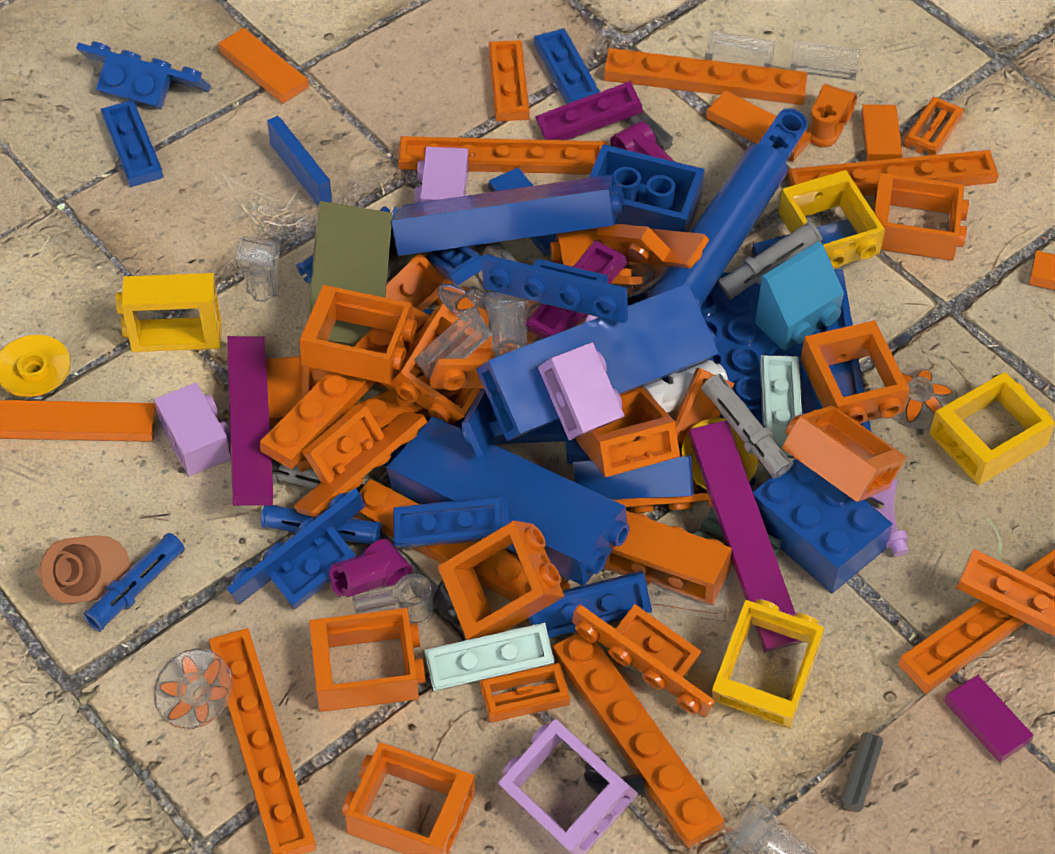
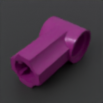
(639, 139)
(377, 567)

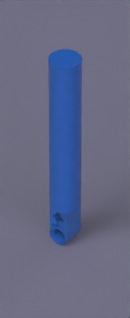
(738, 205)

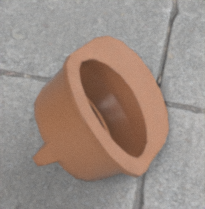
(82, 567)

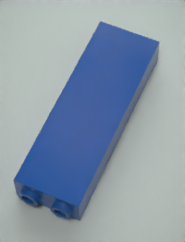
(507, 215)
(655, 342)
(574, 520)

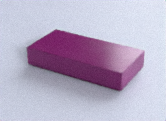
(989, 718)

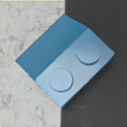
(799, 297)

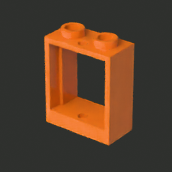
(923, 195)
(359, 309)
(849, 344)
(417, 391)
(618, 450)
(843, 452)
(468, 594)
(365, 629)
(421, 771)

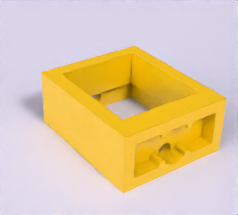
(835, 191)
(170, 293)
(969, 450)
(754, 701)

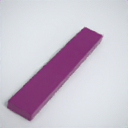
(249, 421)
(741, 524)

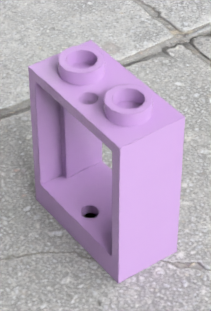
(596, 817)

